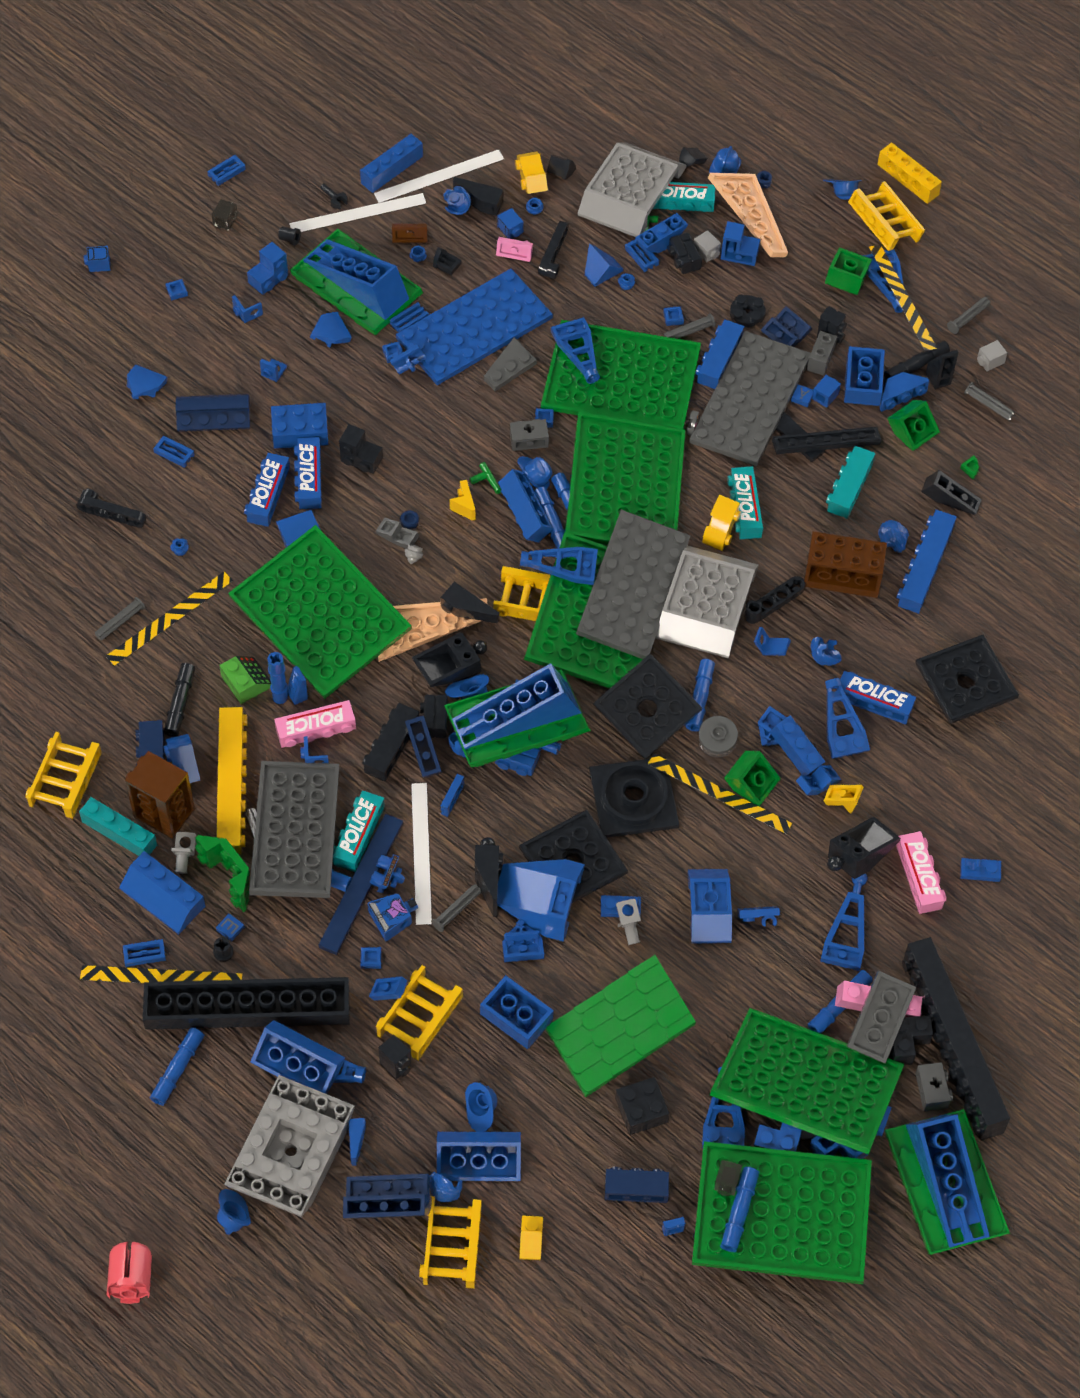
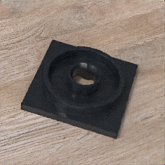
(969, 659)
(653, 683)
(624, 816)
(580, 838)

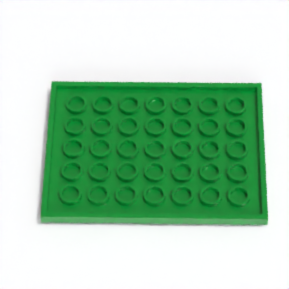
(639, 379)
(623, 468)
(320, 611)
(557, 622)
(807, 1081)
(800, 1221)

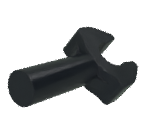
(335, 197)

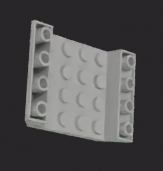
(628, 188)
(706, 601)

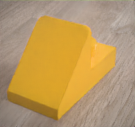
(463, 503)
(843, 795)
(531, 1237)

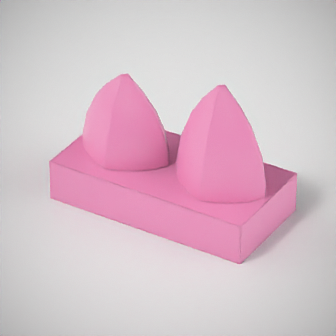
(514, 249)

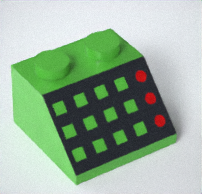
(244, 677)

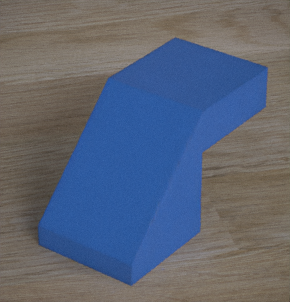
(819, 780)

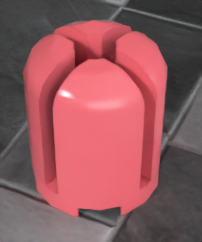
(133, 1284)

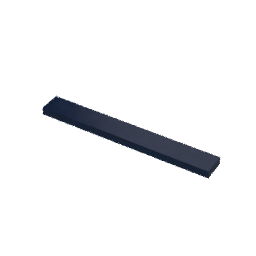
(360, 885)

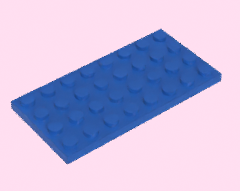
(475, 325)

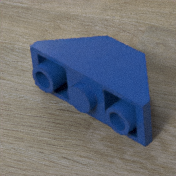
(657, 238)
(902, 388)

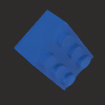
(864, 376)
(298, 422)
(516, 1012)

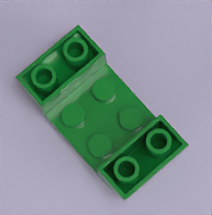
(216, 850)

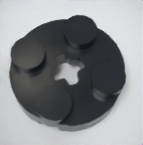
(749, 302)

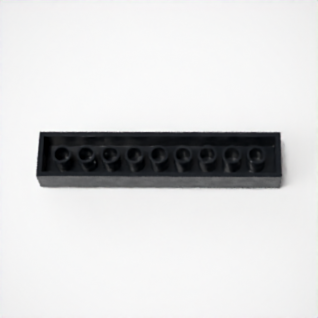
(246, 1003)
(956, 1040)

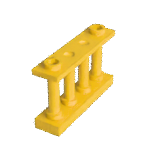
(877, 223)
(528, 580)
(77, 787)
(429, 1029)
(469, 1253)

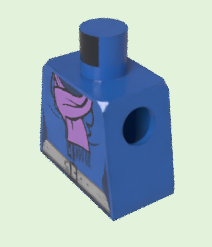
(391, 914)

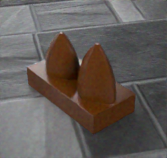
(409, 233)

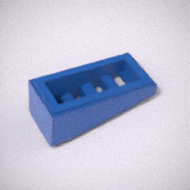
(297, 686)
(356, 1132)

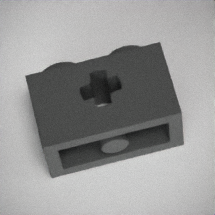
(822, 353)
(529, 434)
(929, 1078)

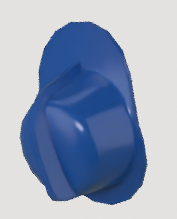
(725, 161)
(842, 188)
(536, 471)
(468, 687)
(480, 1104)
(233, 1211)

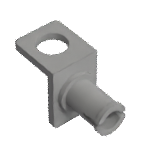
(183, 853)
(629, 922)

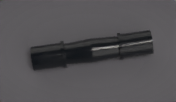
(918, 360)
(179, 699)

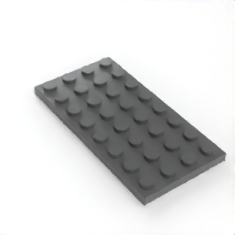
(750, 398)
(632, 585)
(294, 829)

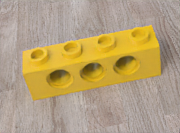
(909, 173)

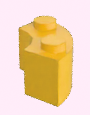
(532, 172)
(723, 517)

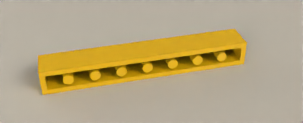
(230, 776)

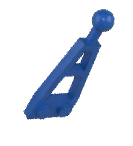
(845, 955)

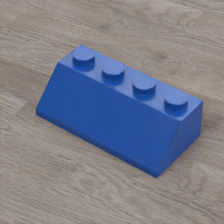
(162, 893)
(296, 1057)
(479, 1156)

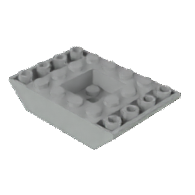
(295, 1119)

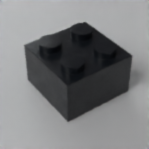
(642, 1106)

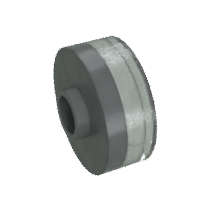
(718, 736)

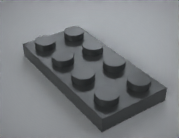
(881, 1017)

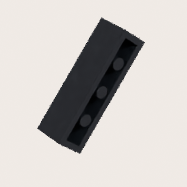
(390, 743)

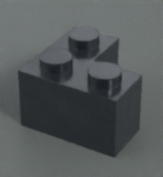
(357, 451)
(911, 1032)

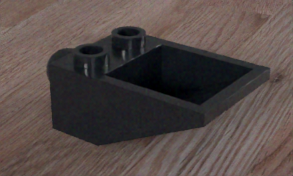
(448, 660)
(861, 847)
(487, 870)

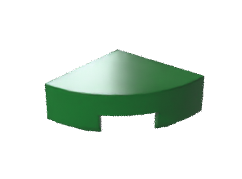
(971, 467)

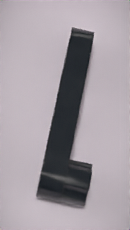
(547, 266)
(91, 504)
(756, 611)

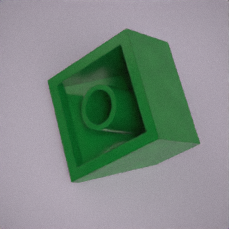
(848, 271)
(914, 424)
(752, 777)

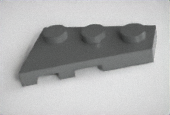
(509, 365)

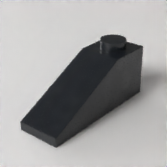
(482, 196)
(941, 369)
(950, 493)
(466, 605)

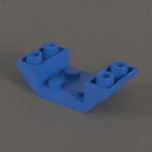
(710, 905)

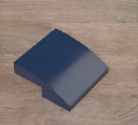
(786, 328)

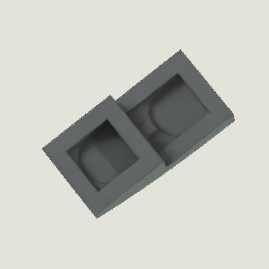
(395, 533)

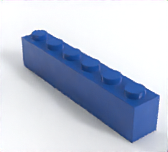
(926, 561)

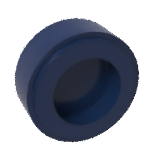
(409, 519)

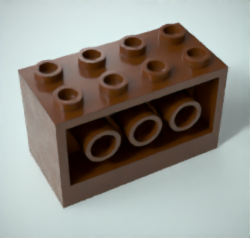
(845, 564)
(160, 794)

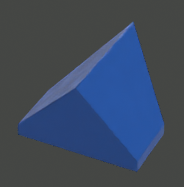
(600, 266)

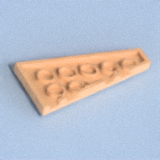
(749, 203)
(427, 624)

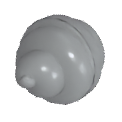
(413, 553)

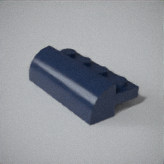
(213, 412)
(387, 1196)

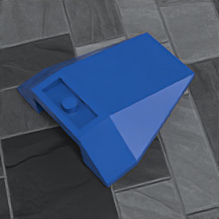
(540, 893)

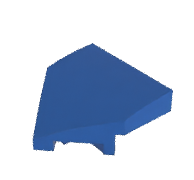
(331, 329)
(144, 382)
(766, 724)
(522, 943)

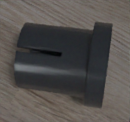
(289, 235)
(228, 951)

